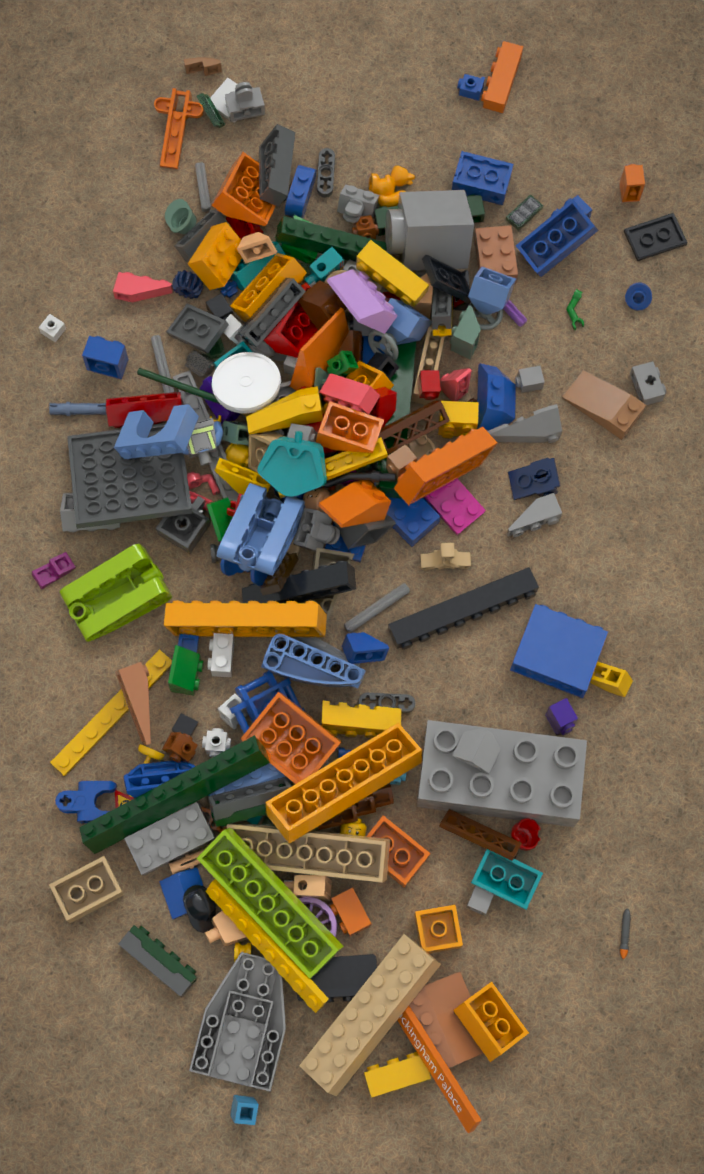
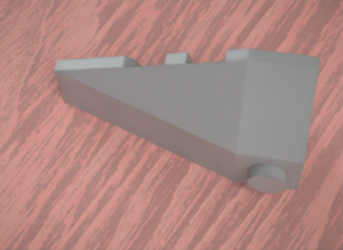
(539, 428)

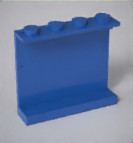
(559, 650)

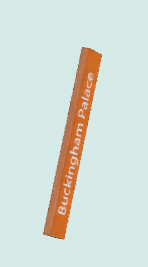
(439, 1070)

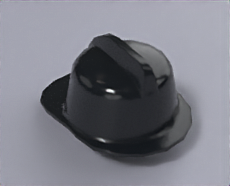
(199, 908)

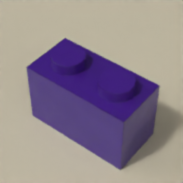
(561, 717)

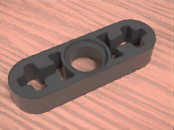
(322, 166)
(402, 697)

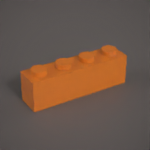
(503, 76)

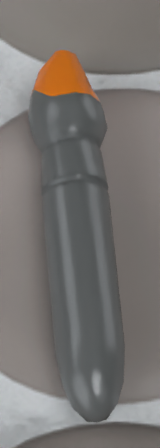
(624, 948)

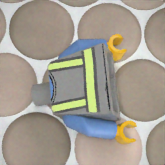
(205, 439)

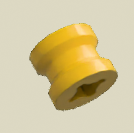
(247, 948)

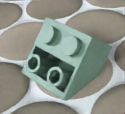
(466, 334)

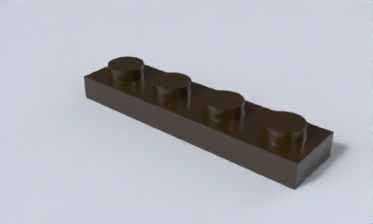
(276, 582)

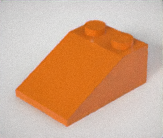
(348, 429)
(356, 504)

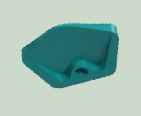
(293, 465)

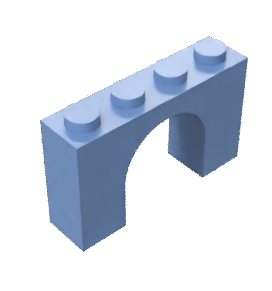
(170, 440)

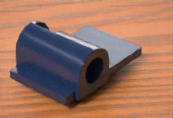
(527, 480)

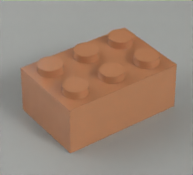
(496, 250)

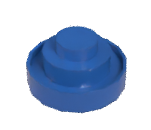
(638, 296)

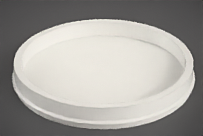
(246, 382)

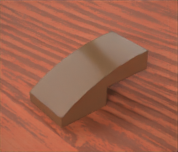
(208, 65)

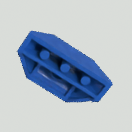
(495, 398)
(150, 775)

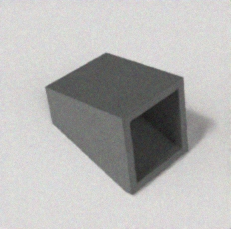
(365, 533)

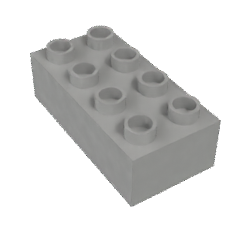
(530, 778)

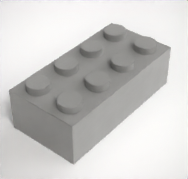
(170, 838)

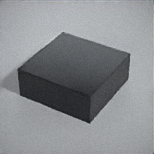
(185, 725)

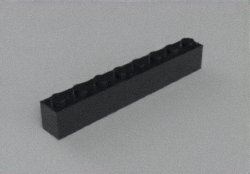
(463, 608)

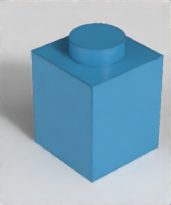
(244, 1110)

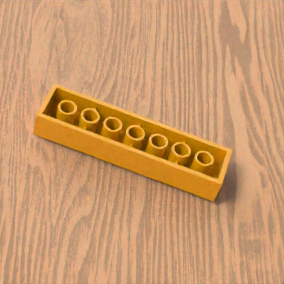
(246, 619)
(343, 782)

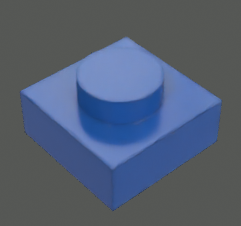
(189, 642)

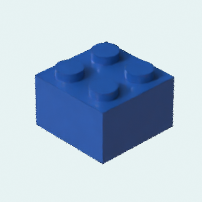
(105, 357)

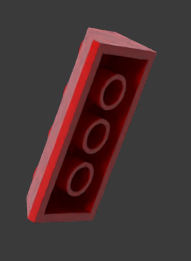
(292, 331)

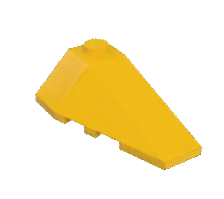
(297, 408)

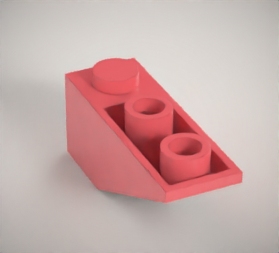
(137, 288)

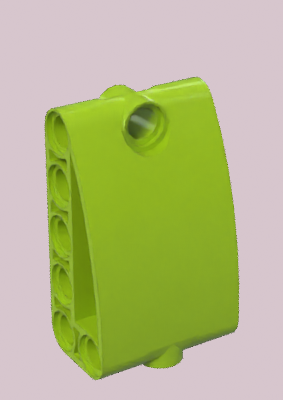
(116, 593)

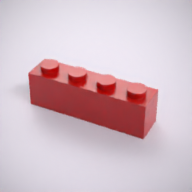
(156, 406)

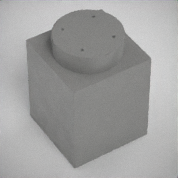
(430, 225)

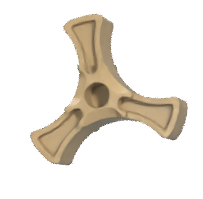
(445, 558)

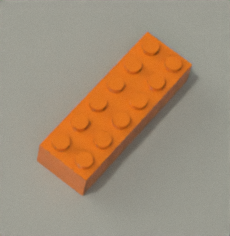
(444, 465)

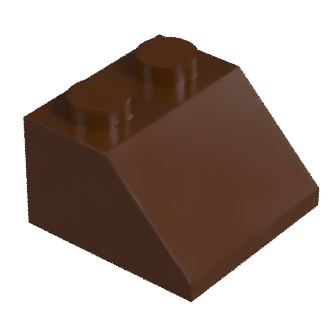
(320, 303)

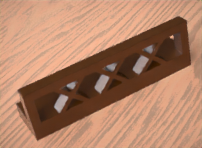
(413, 418)
(480, 834)

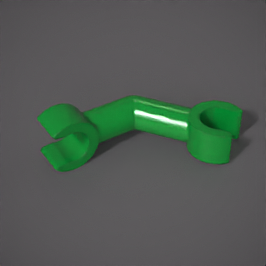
(570, 309)

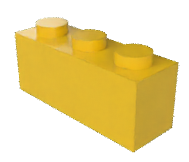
(396, 1075)

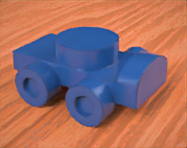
(229, 289)

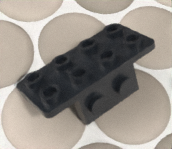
(344, 976)

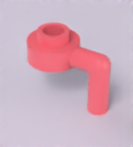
(196, 480)

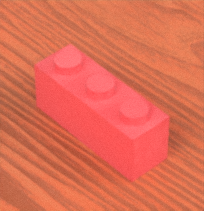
(349, 393)

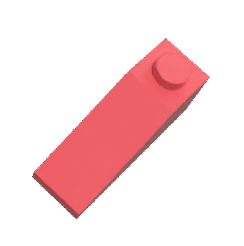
(456, 383)

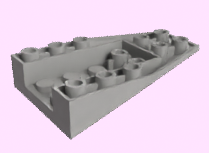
(243, 1026)

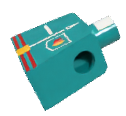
(323, 266)

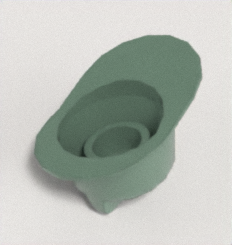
(180, 217)

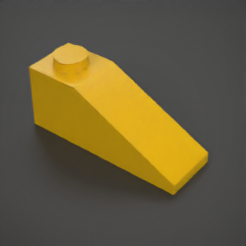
(238, 476)
(611, 679)

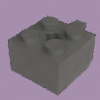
(188, 536)

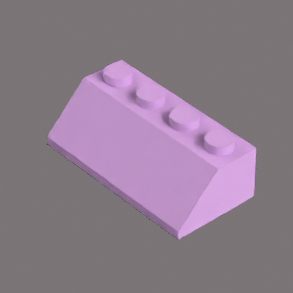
(363, 299)

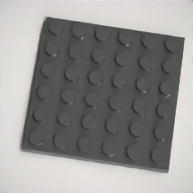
(121, 489)

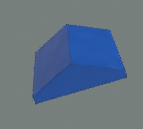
(176, 886)

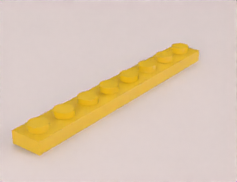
(105, 719)
(268, 947)

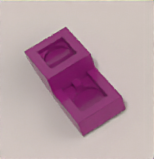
(54, 570)

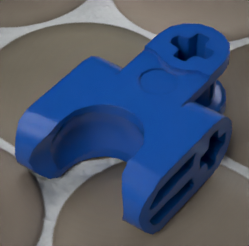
(84, 800)

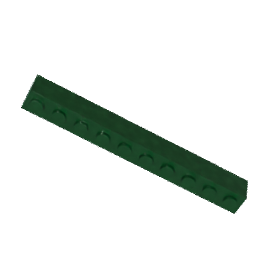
(403, 386)
(174, 795)

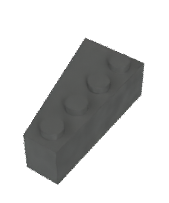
(275, 165)

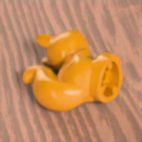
(385, 186)

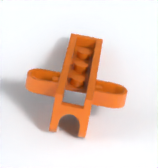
(175, 125)

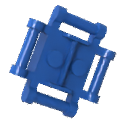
(258, 702)

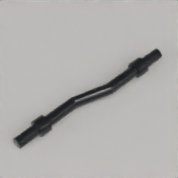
(375, 477)

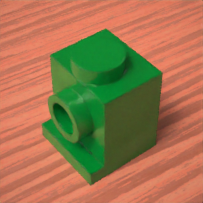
(342, 364)

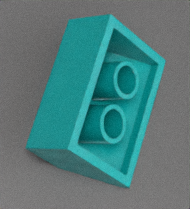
(247, 272)
(507, 878)

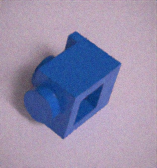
(471, 86)

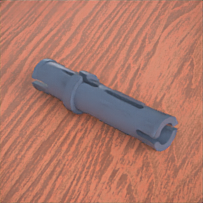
(77, 408)

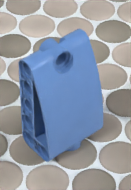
(261, 531)
(301, 669)

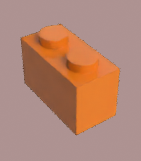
(632, 183)
(350, 912)

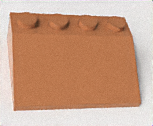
(435, 1012)

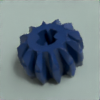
(187, 284)

